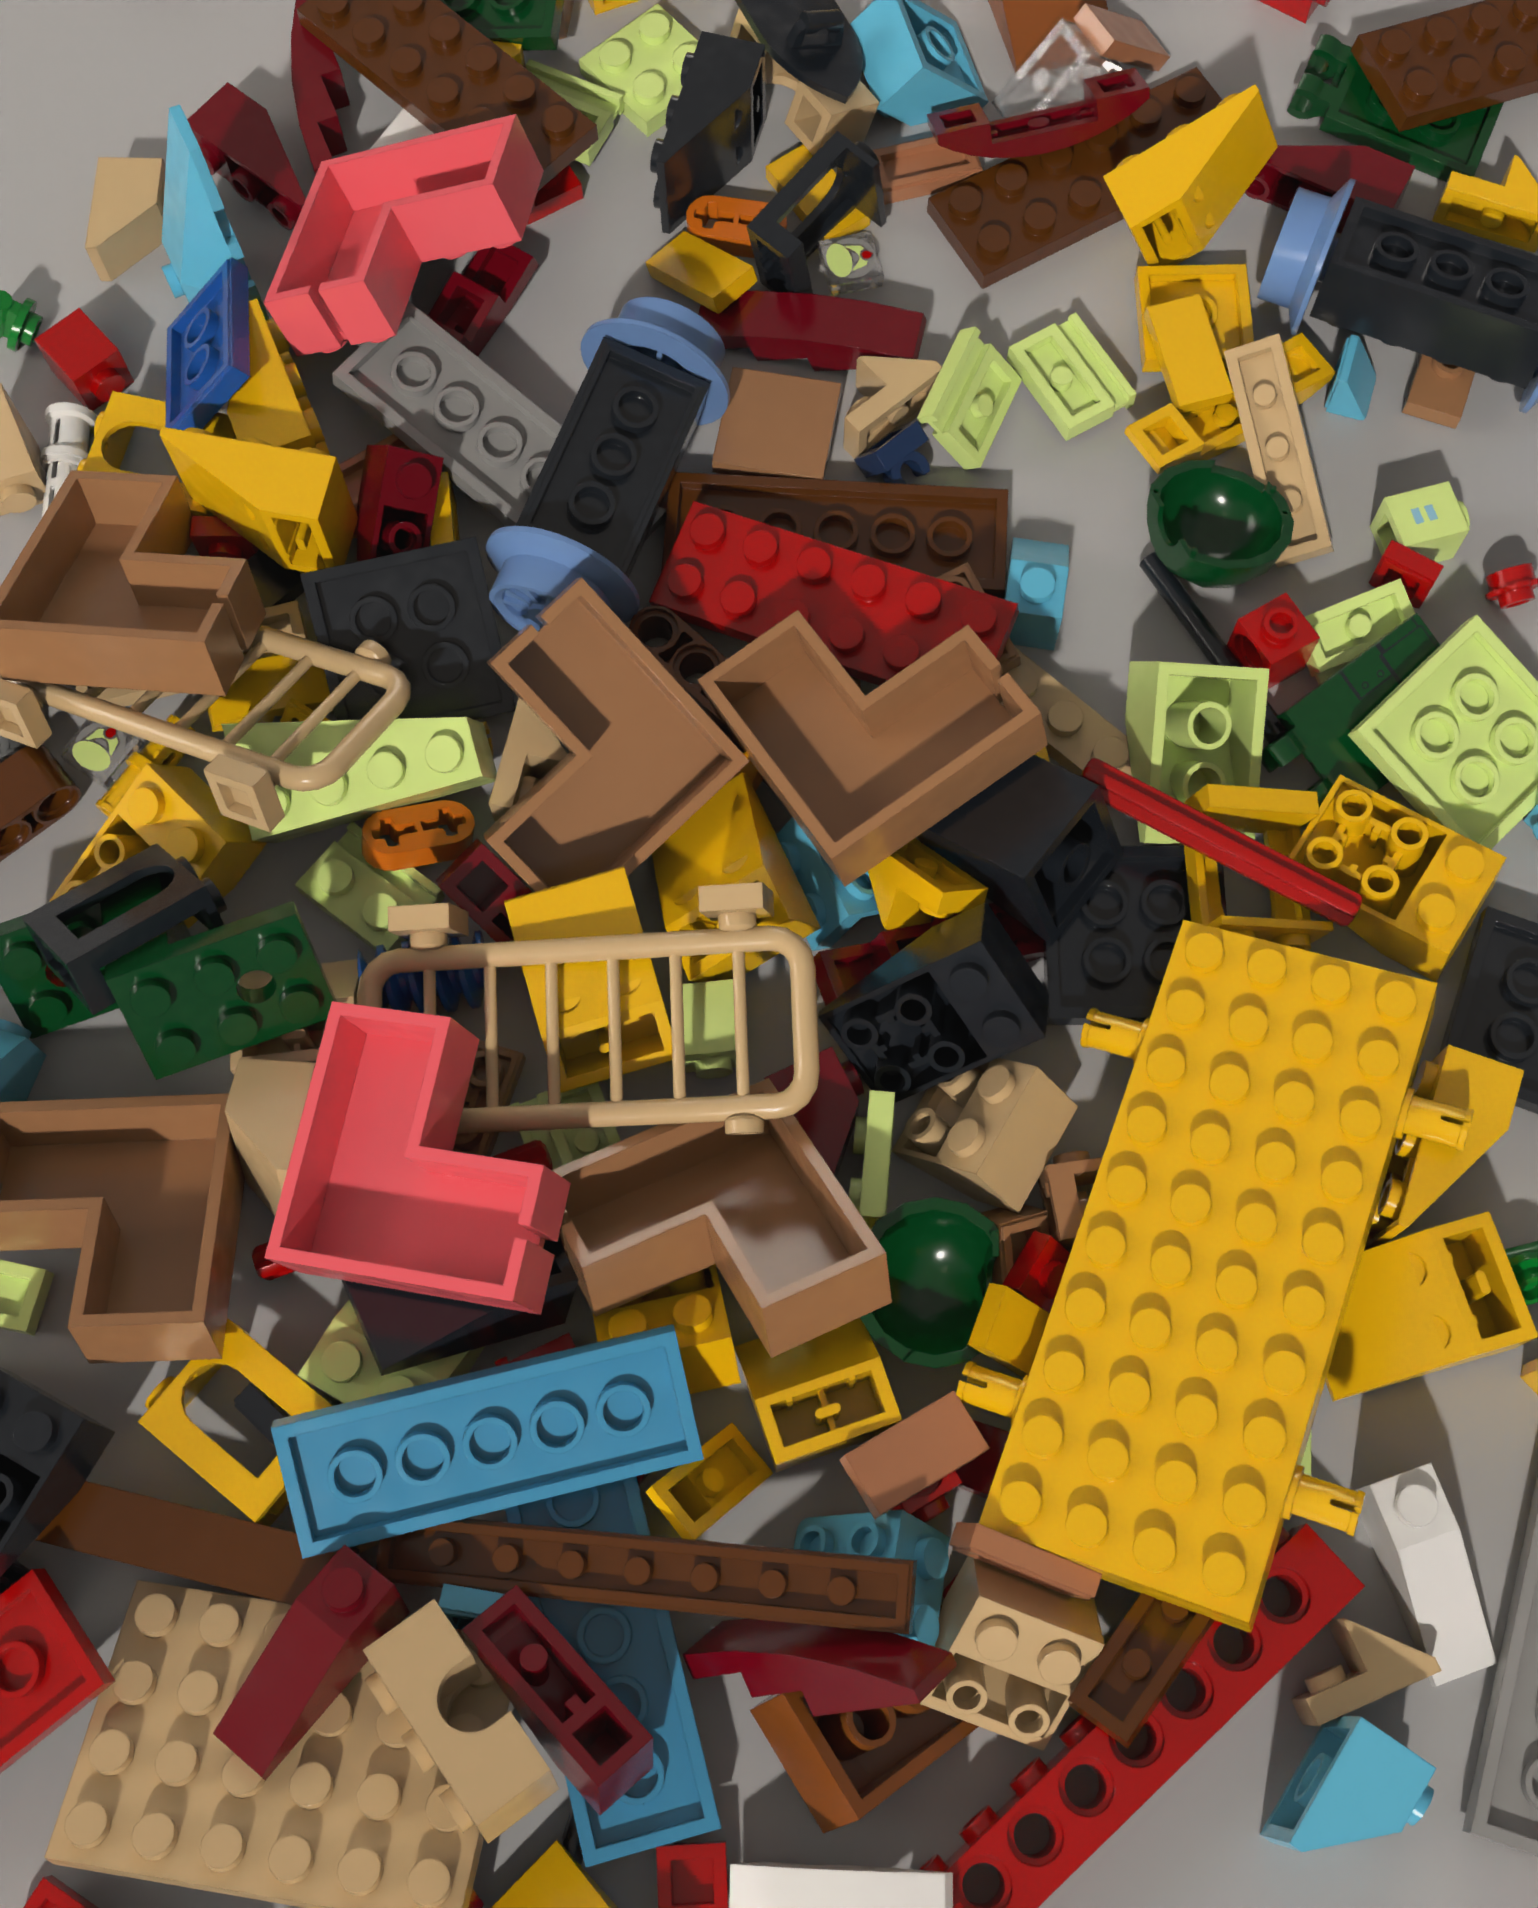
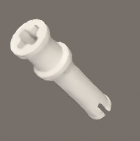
(67, 444)

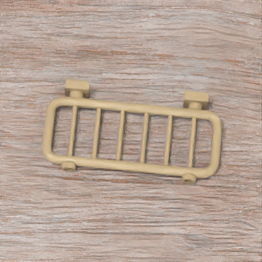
(237, 776)
(736, 912)

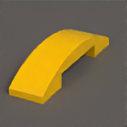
(1173, 438)

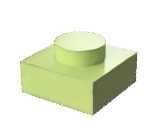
(22, 1296)

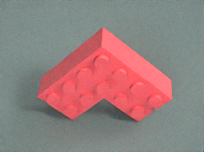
(387, 213)
(377, 1177)

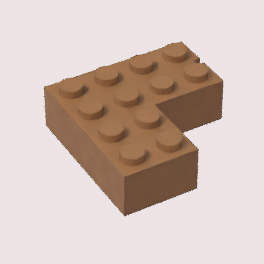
(116, 599)
(635, 742)
(878, 765)
(148, 1200)
(742, 1202)

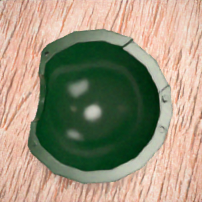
(1216, 524)
(938, 1278)

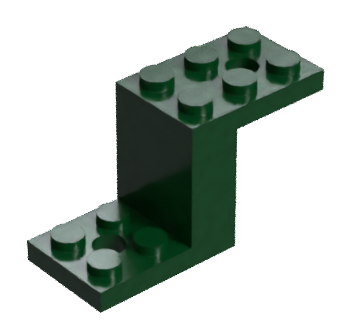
(179, 987)

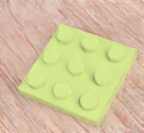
(1461, 736)

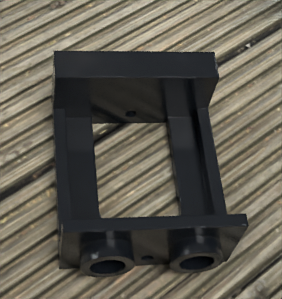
(857, 185)
(79, 960)

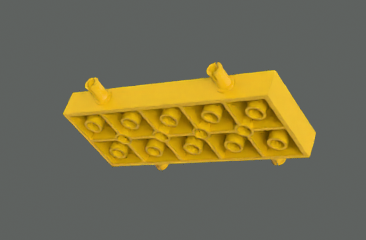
(1214, 1271)

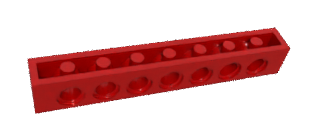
(1318, 1591)

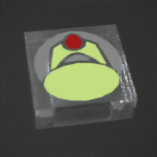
(850, 263)
(100, 752)

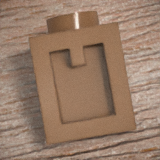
(1060, 1193)

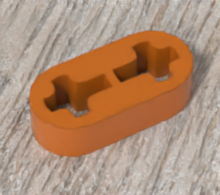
(730, 230)
(417, 835)

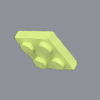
(642, 65)

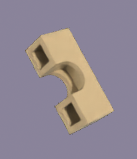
(812, 114)
(490, 1772)

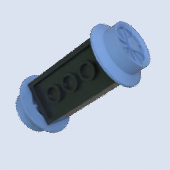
(1410, 285)
(613, 460)

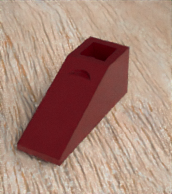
(247, 152)
(1326, 170)
(396, 500)

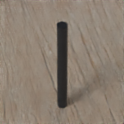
(1200, 628)

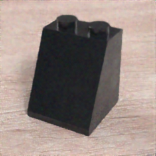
(1034, 841)

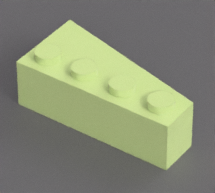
(402, 768)

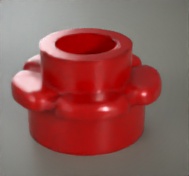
(1512, 585)

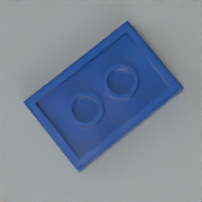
(208, 349)

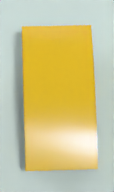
(258, 682)

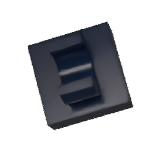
(892, 451)

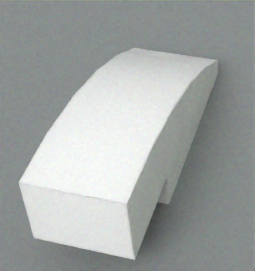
(836, 1886)

